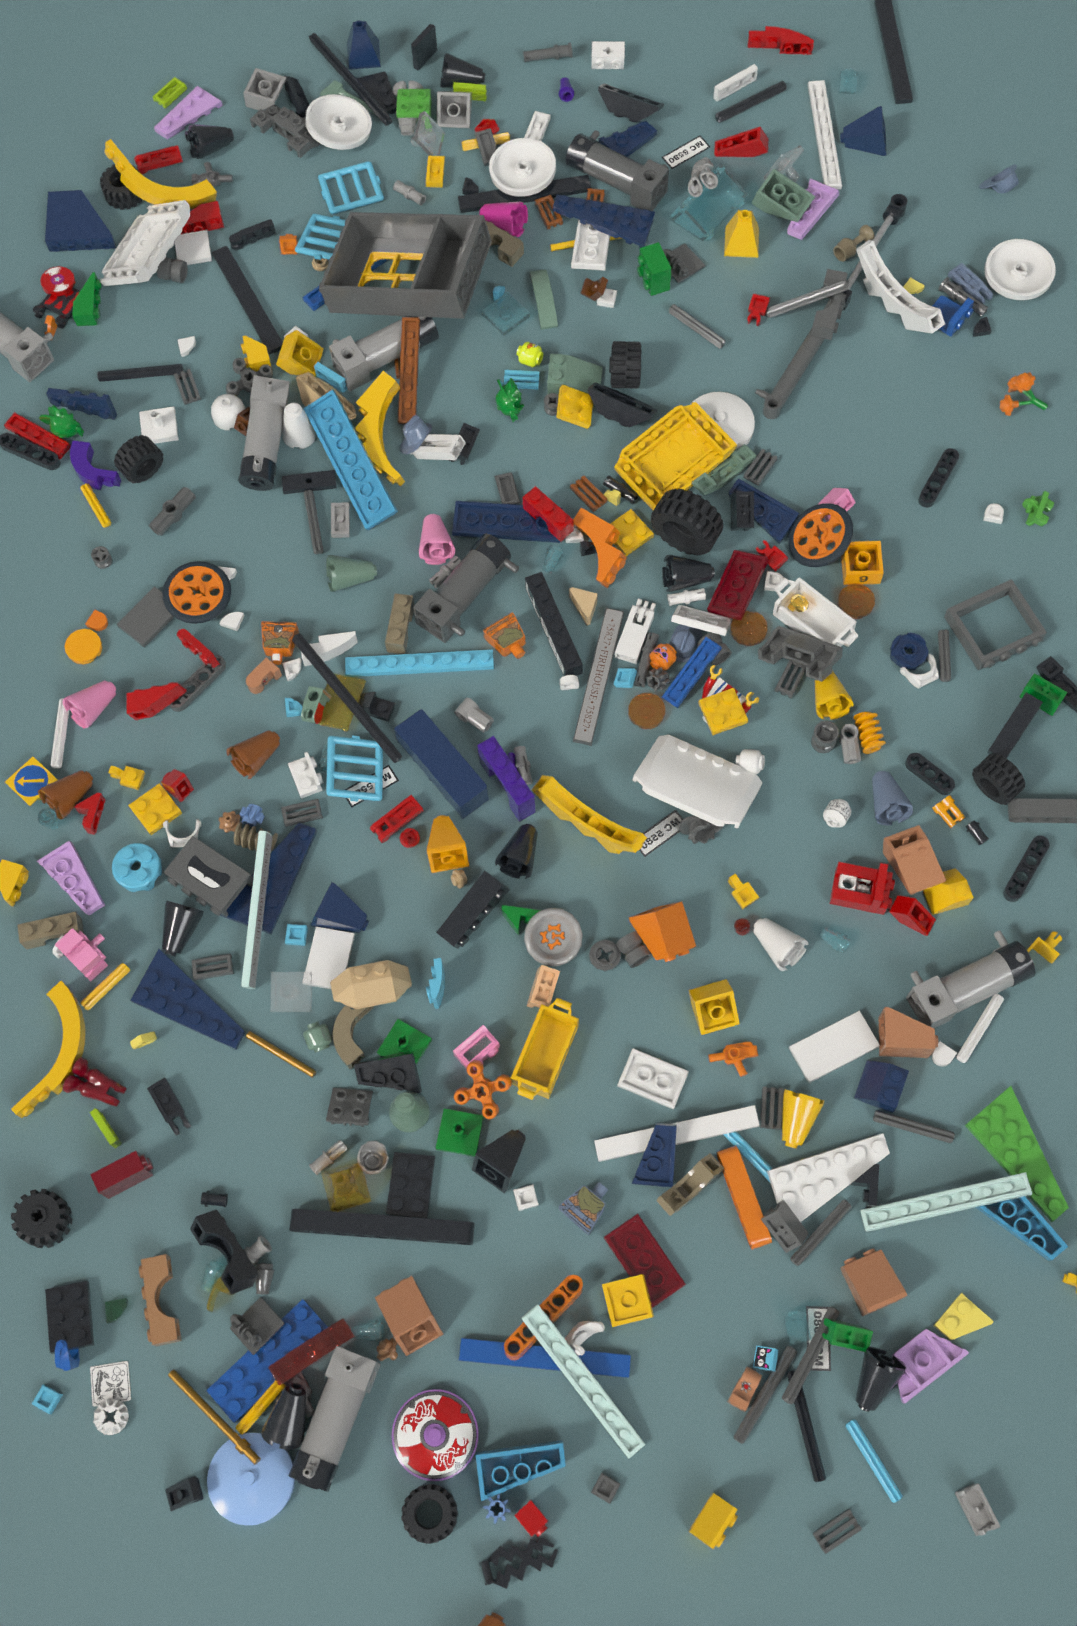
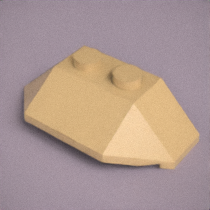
(314, 388)
(371, 984)

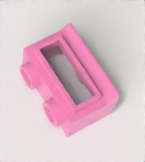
(477, 1047)

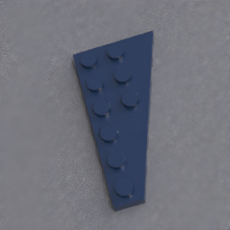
(612, 219)
(282, 873)
(176, 997)

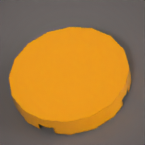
(83, 646)

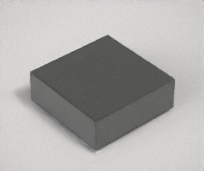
(605, 1488)

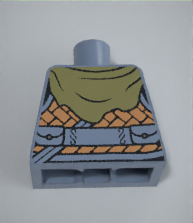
(585, 1207)

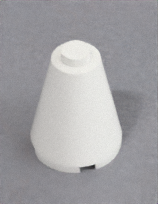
(296, 427)
(780, 943)

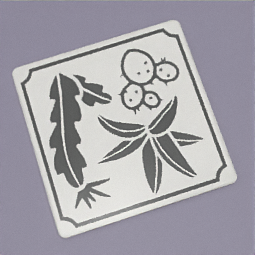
(110, 1382)

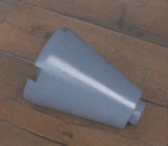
(889, 800)

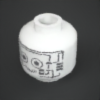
(837, 813)

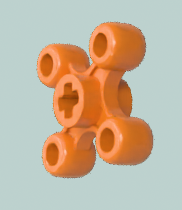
(489, 1087)

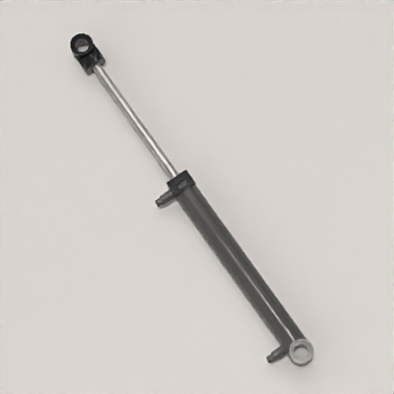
(781, 392)

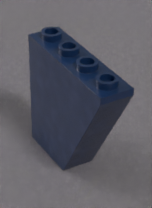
(74, 224)

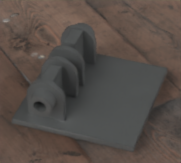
(683, 262)
(349, 1107)
(256, 1325)

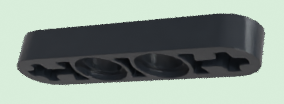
(29, 451)
(938, 477)
(1028, 869)

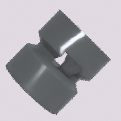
(173, 270)
(724, 653)
(824, 736)
(632, 946)

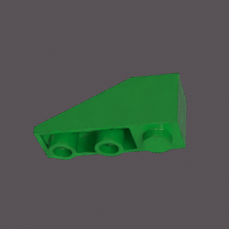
(86, 303)

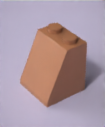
(904, 1036)
(872, 1281)
(408, 1316)

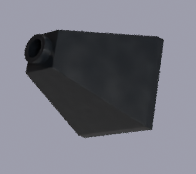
(499, 1159)

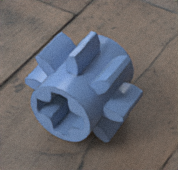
(251, 815)
(492, 1513)

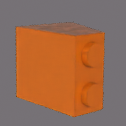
(665, 931)

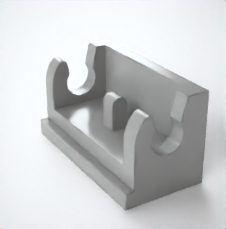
(977, 1509)

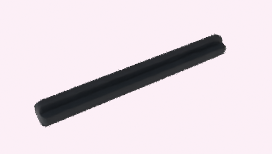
(750, 101)
(142, 372)
(808, 1434)

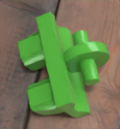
(1035, 507)

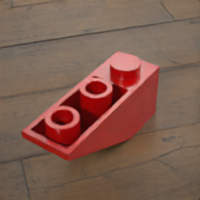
(204, 217)
(150, 701)

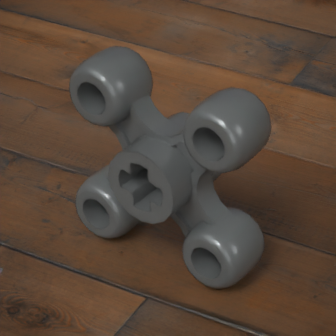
(246, 380)

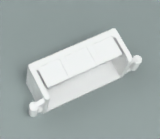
(821, 619)

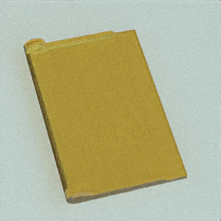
(335, 712)

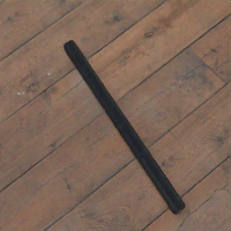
(350, 79)
(347, 698)

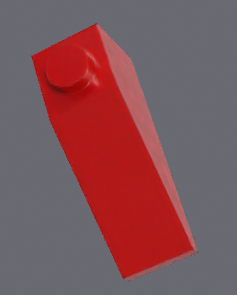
(745, 144)

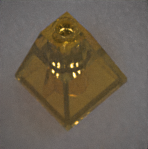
(345, 1187)

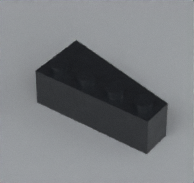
(472, 910)

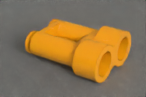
(948, 804)

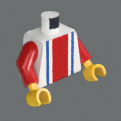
(716, 686)

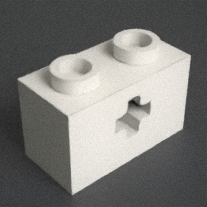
(608, 55)

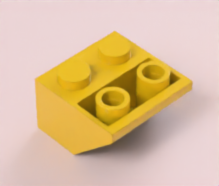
(713, 1521)

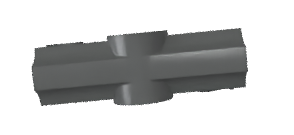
(166, 517)

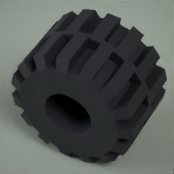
(625, 364)
(45, 1230)

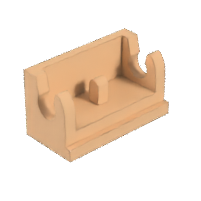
(543, 987)

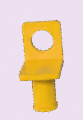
(1046, 947)

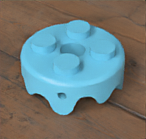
(139, 879)

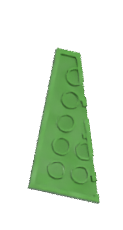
(1011, 1142)

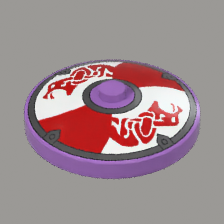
(435, 1435)

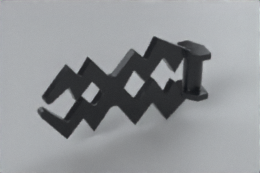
(503, 1580)

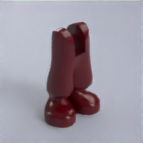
(95, 1087)

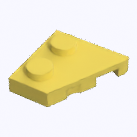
(961, 1318)

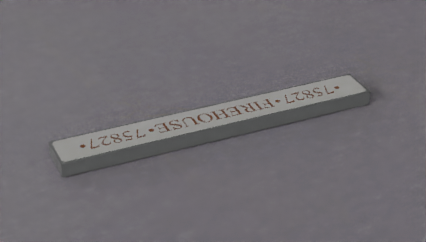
(598, 677)

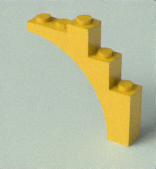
(373, 407)
(587, 821)

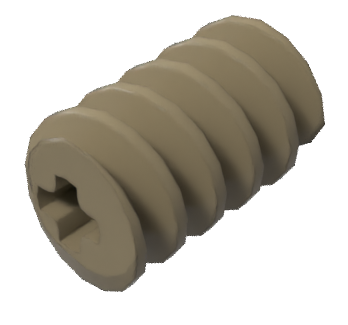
(249, 838)

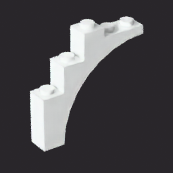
(881, 283)

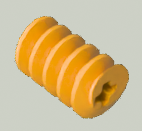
(868, 732)

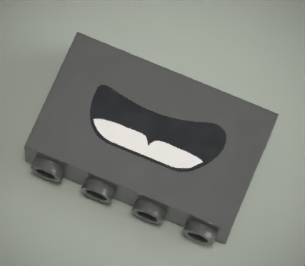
(207, 876)

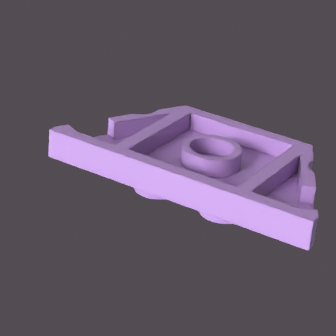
(925, 1360)

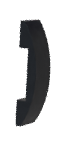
(1053, 672)

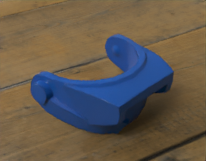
(64, 1358)

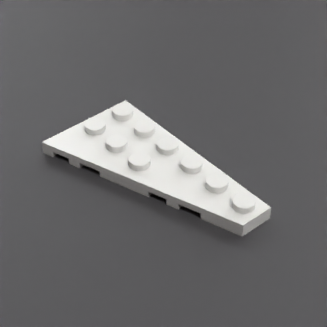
(818, 1178)

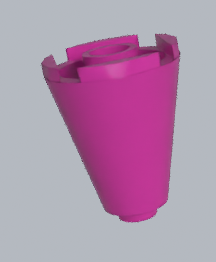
(506, 216)

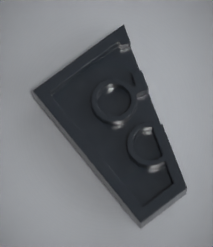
(380, 89)
(390, 1072)

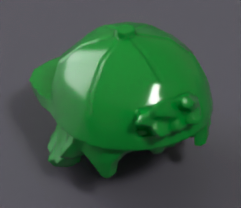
(509, 399)
(61, 423)

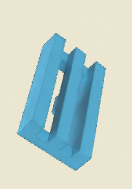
(330, 377)
(522, 377)

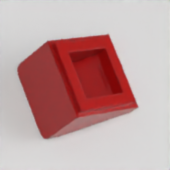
(486, 124)

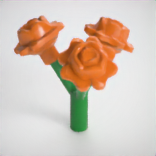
(1023, 384)

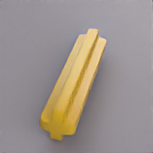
(472, 143)
(95, 505)
(105, 986)
(259, 1407)

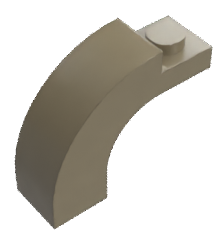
(343, 1035)
(690, 1185)

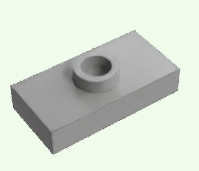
(340, 520)

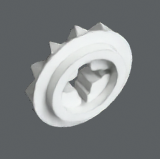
(120, 1416)

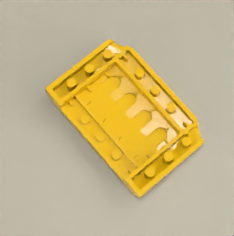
(673, 453)

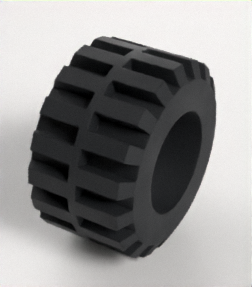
(113, 191)
(138, 459)
(998, 778)
(409, 1513)

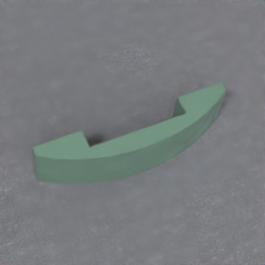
(544, 299)
(725, 472)

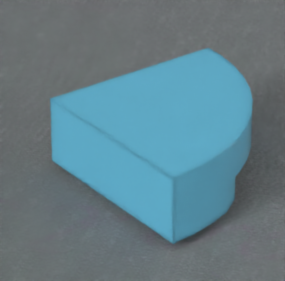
(498, 292)
(293, 707)

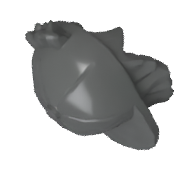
(698, 829)

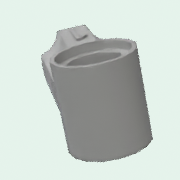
(469, 712)
(850, 746)

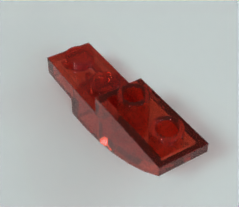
(311, 1351)

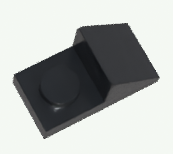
(376, 707)
(870, 1180)
(184, 1493)

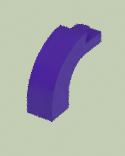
(81, 458)

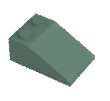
(782, 197)
(572, 373)

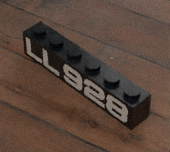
(553, 625)

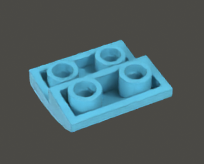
(437, 984)

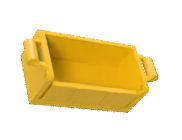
(545, 1050)

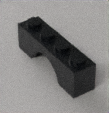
(212, 1231)

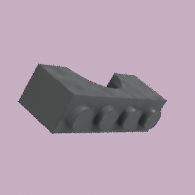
(825, 320)

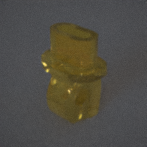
(798, 603)

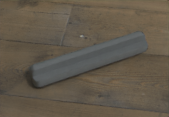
(944, 655)

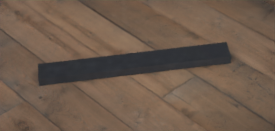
(893, 51)
(564, 186)
(247, 299)

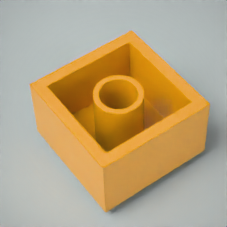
(862, 563)

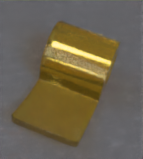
(219, 1286)

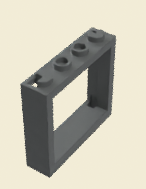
(1007, 588)

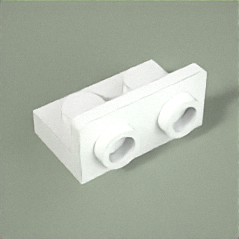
(305, 776)

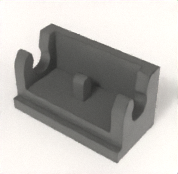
(785, 1226)

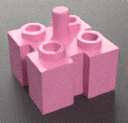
(83, 952)

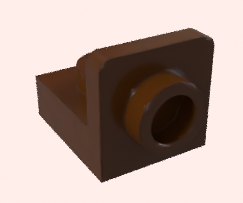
(594, 289)
(241, 422)

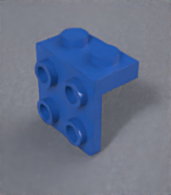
(953, 313)

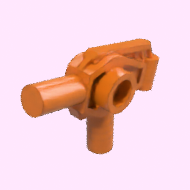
(735, 1054)

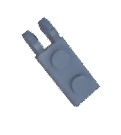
(970, 283)

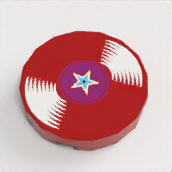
(57, 281)

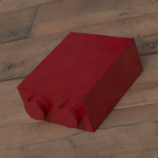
(122, 1174)

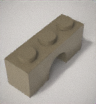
(509, 248)
(400, 616)
(35, 933)

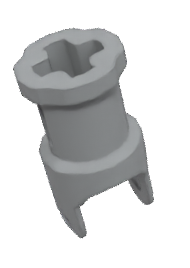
(258, 1249)

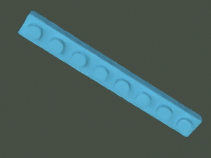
(419, 663)

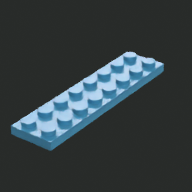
(350, 460)

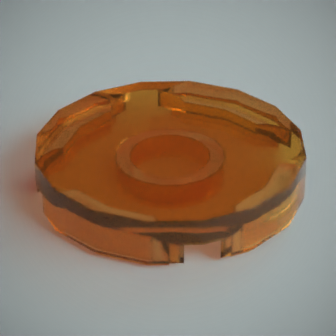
(856, 601)
(749, 630)
(646, 710)

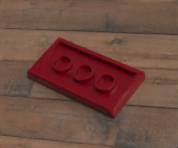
(737, 584)
(641, 1255)

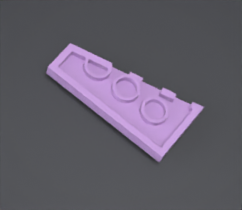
(187, 112)
(824, 198)
(72, 876)

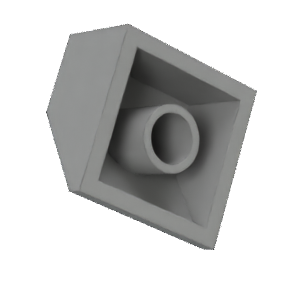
(263, 89)
(454, 109)

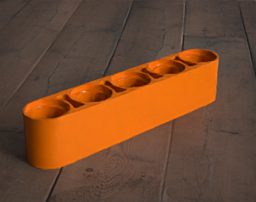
(744, 1197)
(548, 1307)

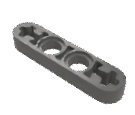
(200, 685)

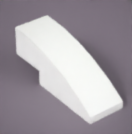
(332, 645)

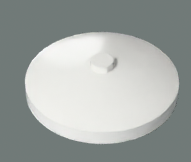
(338, 122)
(522, 167)
(1020, 269)
(730, 414)

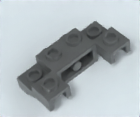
(287, 125)
(803, 649)

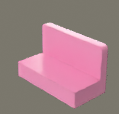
(840, 497)

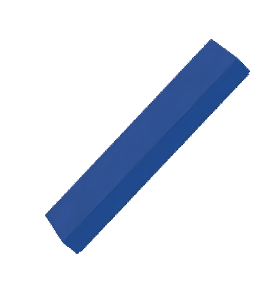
(691, 672)

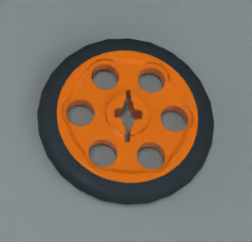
(842, 539)
(198, 570)

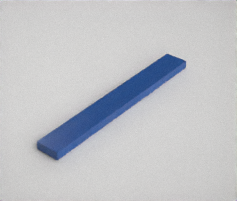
(537, 1357)

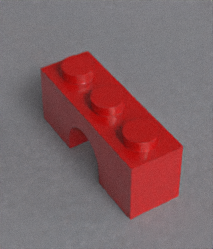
(558, 521)

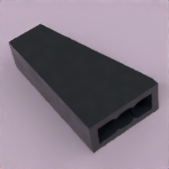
(1015, 725)

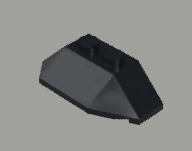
(627, 104)
(619, 406)

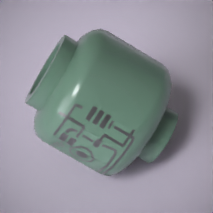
(317, 1037)

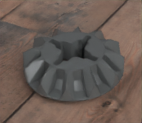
(607, 947)

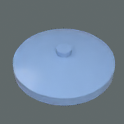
(249, 1491)

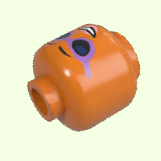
(663, 656)

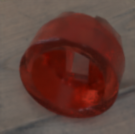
(742, 924)

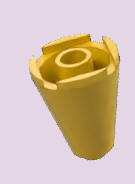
(831, 698)
(798, 1117)

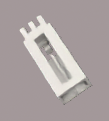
(447, 447)
(633, 634)

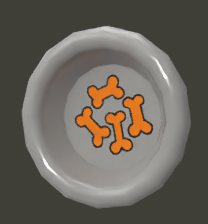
(553, 937)

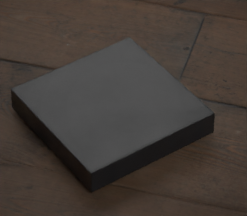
(424, 47)

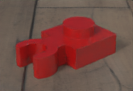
(757, 307)
(775, 556)

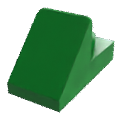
(515, 915)

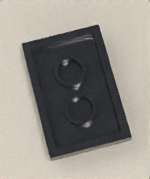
(410, 1185)
(69, 1316)

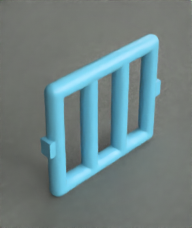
(348, 205)
(305, 238)
(332, 774)

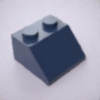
(881, 1085)

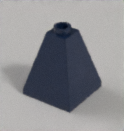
(362, 47)
(866, 133)
(339, 912)

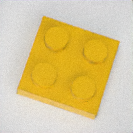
(574, 406)
(632, 532)
(723, 711)
(155, 808)
(627, 1300)

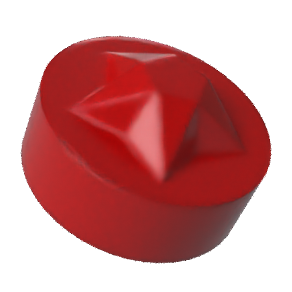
(409, 837)

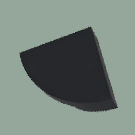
(469, 187)
(982, 328)
(587, 548)

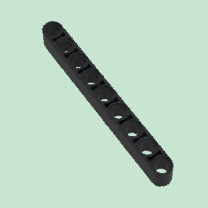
(382, 1226)

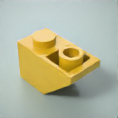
(256, 353)
(11, 880)

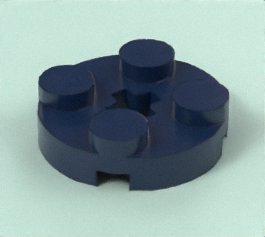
(907, 641)

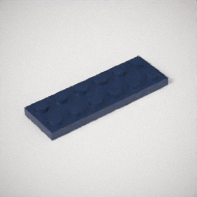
(500, 521)

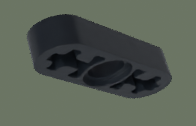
(930, 766)

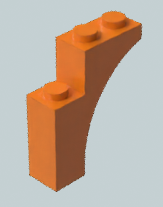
(603, 536)

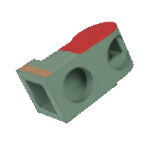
(314, 704)

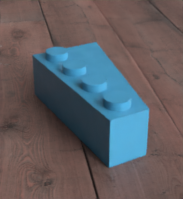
(1027, 1225)
(517, 1465)

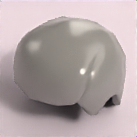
(372, 1157)

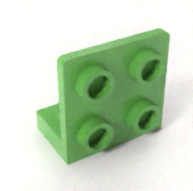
(413, 102)

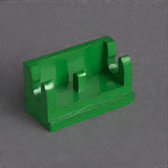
(1045, 692)
(847, 1335)

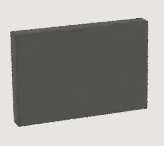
(146, 618)

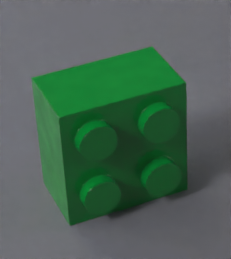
(654, 269)

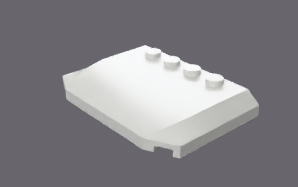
(146, 244)
(697, 781)

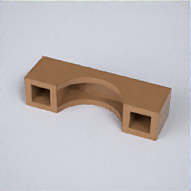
(156, 1273)

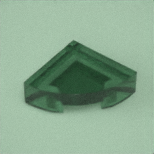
(115, 1309)

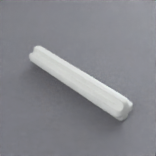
(60, 736)
(980, 1028)

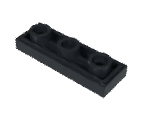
(297, 96)
(309, 481)

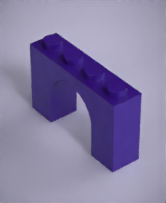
(497, 762)

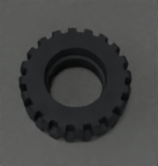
(687, 522)

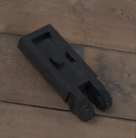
(252, 234)
(168, 1104)

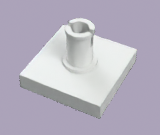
(159, 424)

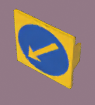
(29, 780)

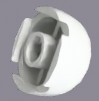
(225, 410)

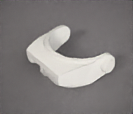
(921, 680)
(181, 842)
(587, 1329)

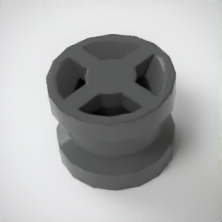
(549, 406)
(97, 555)

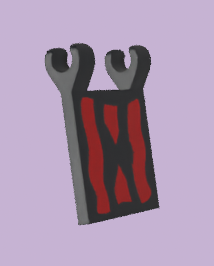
(60, 305)

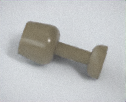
(847, 247)

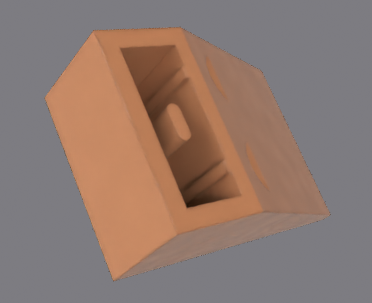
(913, 859)

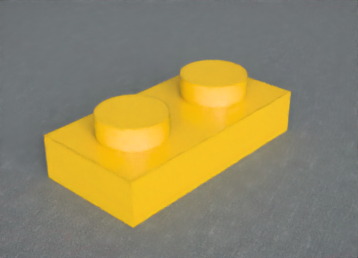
(435, 171)

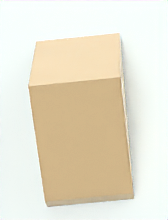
(584, 602)

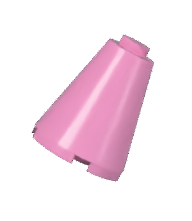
(435, 541)
(89, 702)

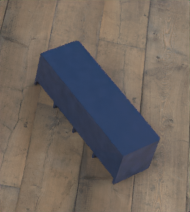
(442, 763)

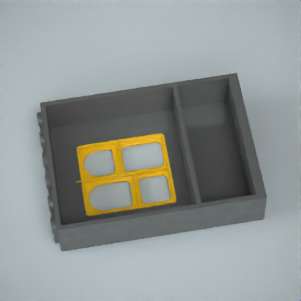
(450, 265)

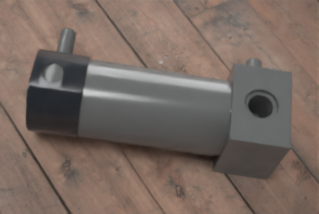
(644, 183)
(441, 610)

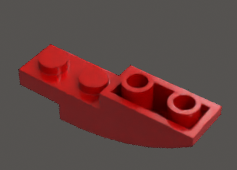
(780, 38)

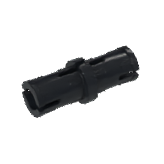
(626, 493)

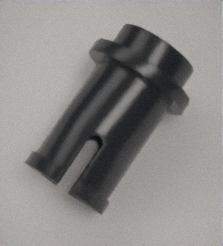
(976, 832)
(214, 1199)

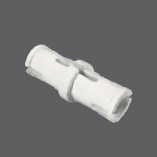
(686, 597)

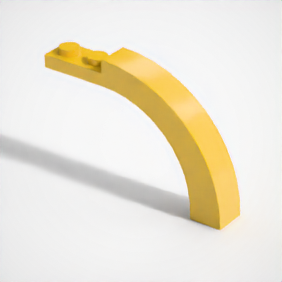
(154, 192)
(71, 1050)

